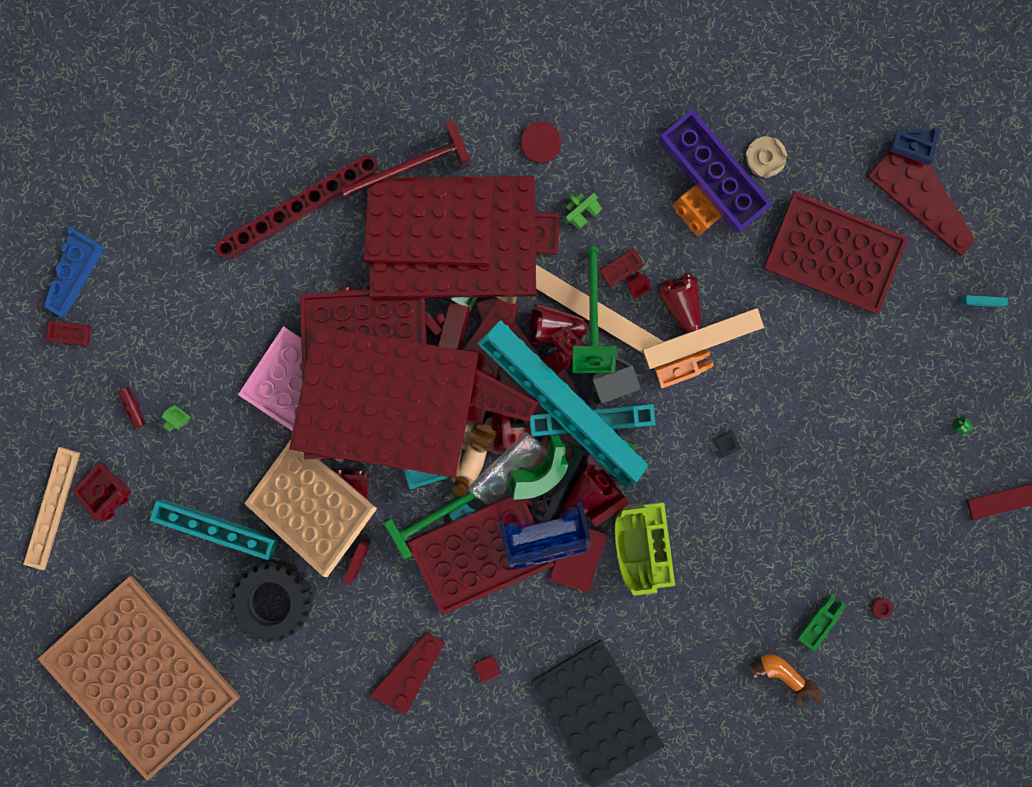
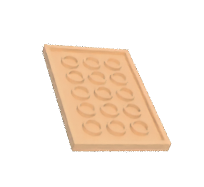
(310, 508)

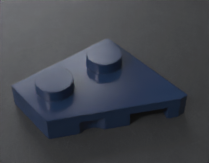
(916, 144)

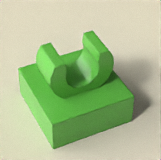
(175, 418)

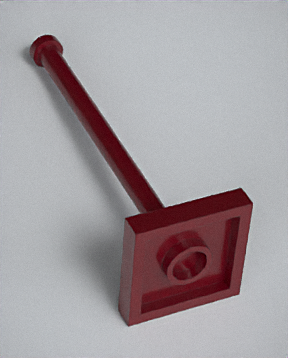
(455, 145)

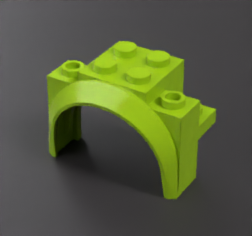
(644, 545)

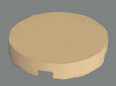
(766, 163)

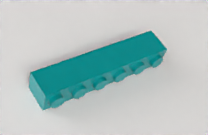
(214, 529)

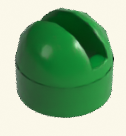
(963, 425)

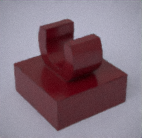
(639, 285)
(434, 324)

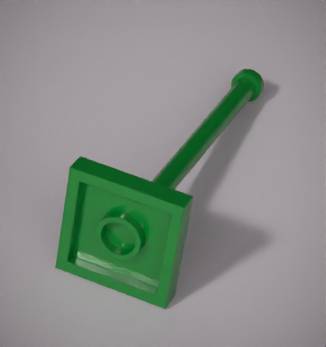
(594, 357)
(401, 535)

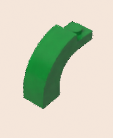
(542, 478)

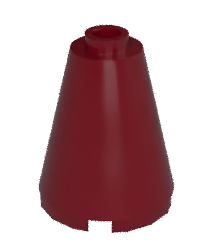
(547, 321)
(591, 489)

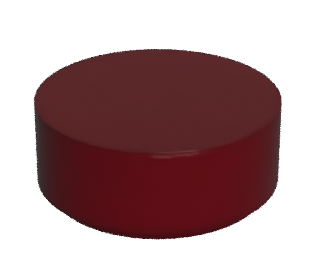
(881, 608)

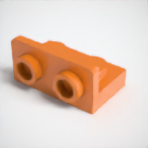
(696, 210)

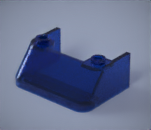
(546, 540)

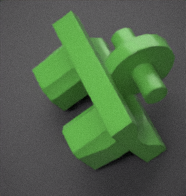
(575, 216)

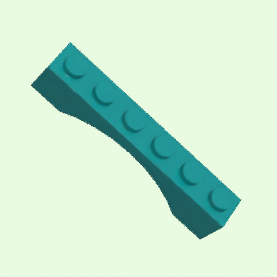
(615, 418)

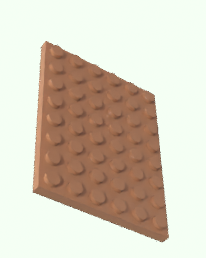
(139, 678)

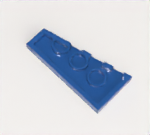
(76, 264)

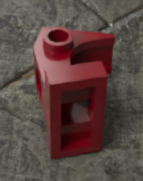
(564, 342)

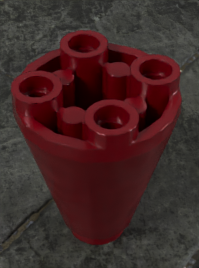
(683, 301)

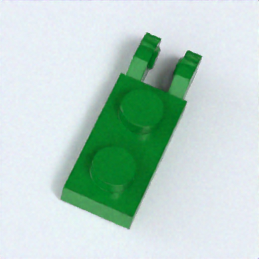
(820, 623)

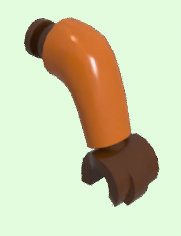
(777, 667)

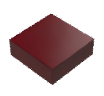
(487, 668)

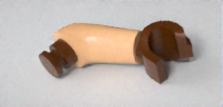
(474, 457)

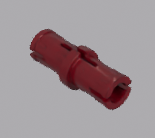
(131, 407)

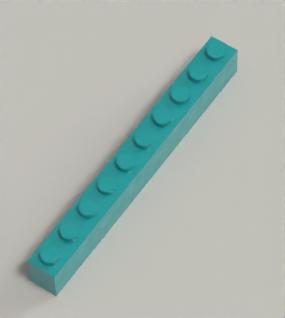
(563, 404)

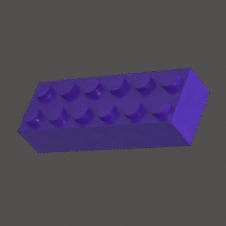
(714, 171)

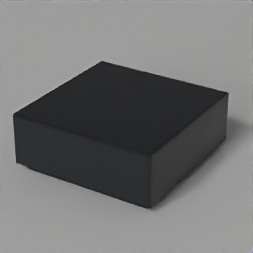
(726, 443)

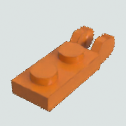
(682, 368)

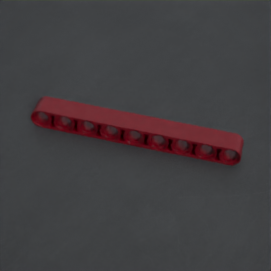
(287, 208)

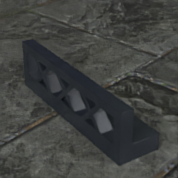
(566, 484)

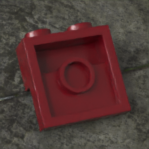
(102, 492)

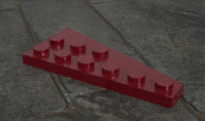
(924, 197)
(507, 314)

